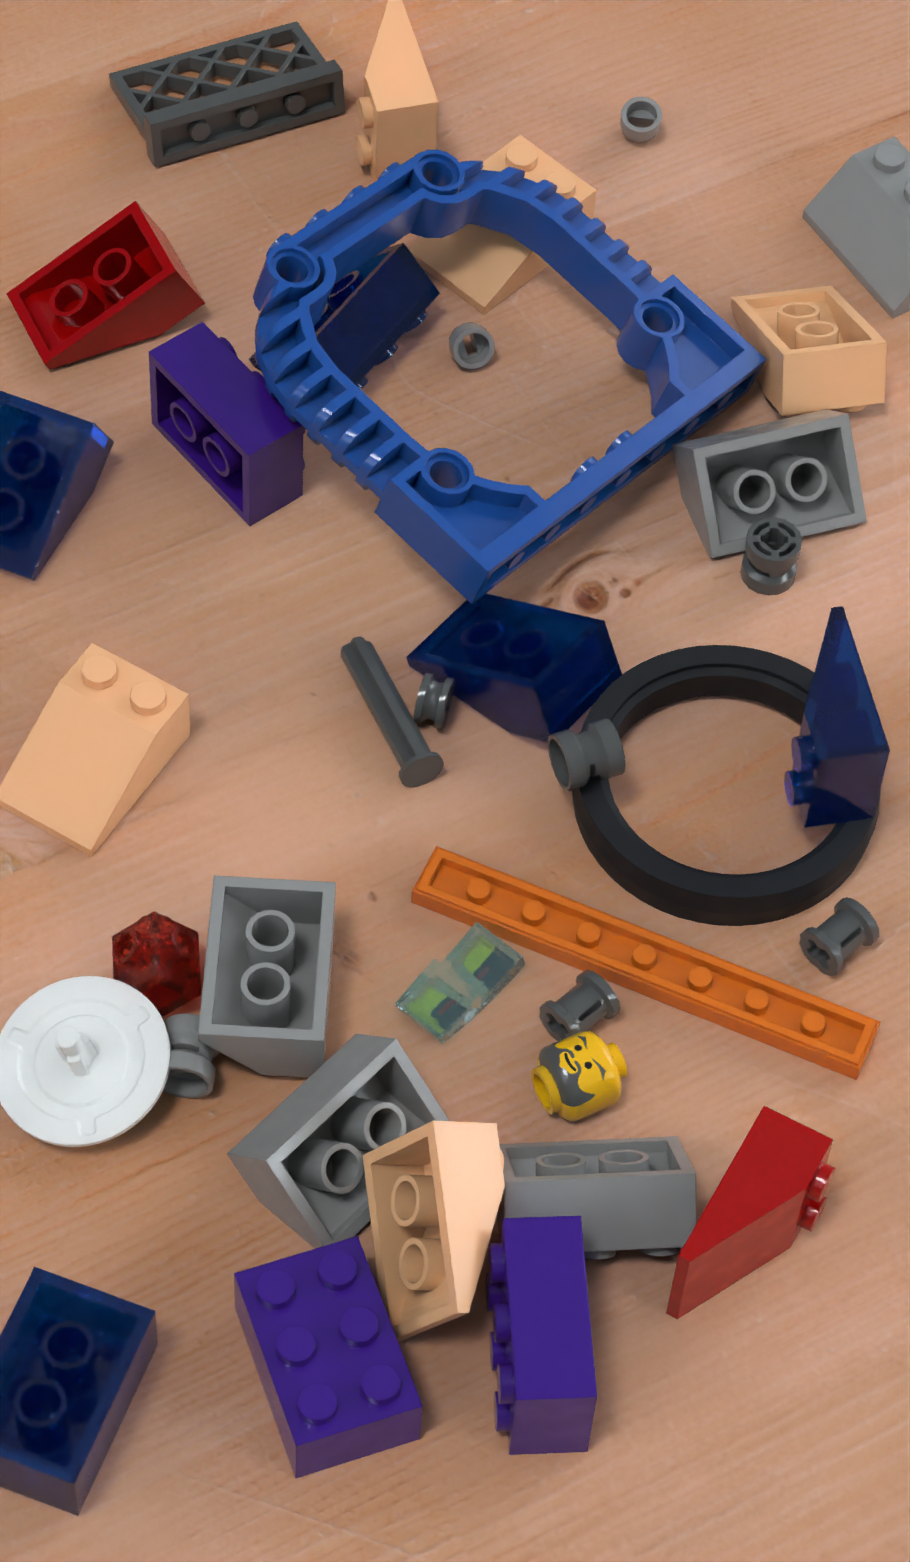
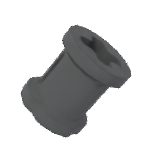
(839, 936)
(580, 1007)

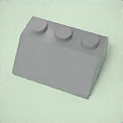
(867, 221)
(777, 469)
(269, 973)
(310, 1148)
(623, 1189)

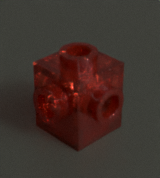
(159, 961)

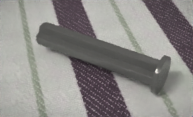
(391, 714)

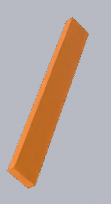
(647, 962)

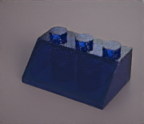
(372, 311)

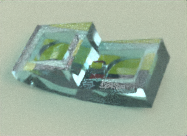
(461, 985)

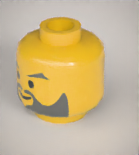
(578, 1076)

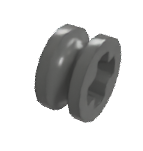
(434, 700)

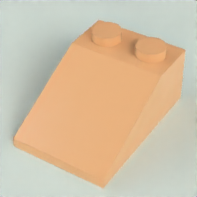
(398, 97)
(489, 264)
(814, 349)
(95, 749)
(433, 1219)

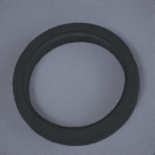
(680, 888)

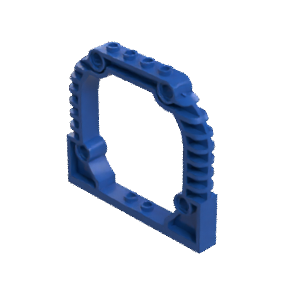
(458, 521)

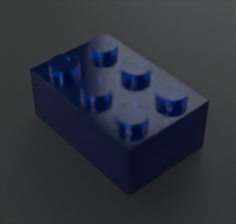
(66, 1384)

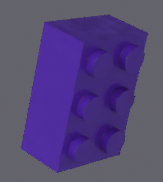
(226, 423)
(541, 1335)
(327, 1356)

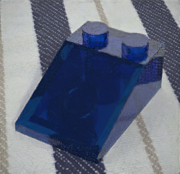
(45, 479)
(521, 663)
(841, 737)

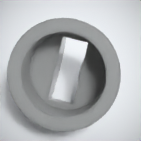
(641, 119)
(481, 341)

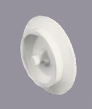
(83, 1061)

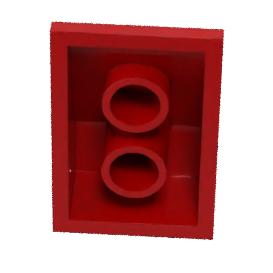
(106, 291)
(756, 1209)

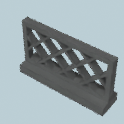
(231, 111)

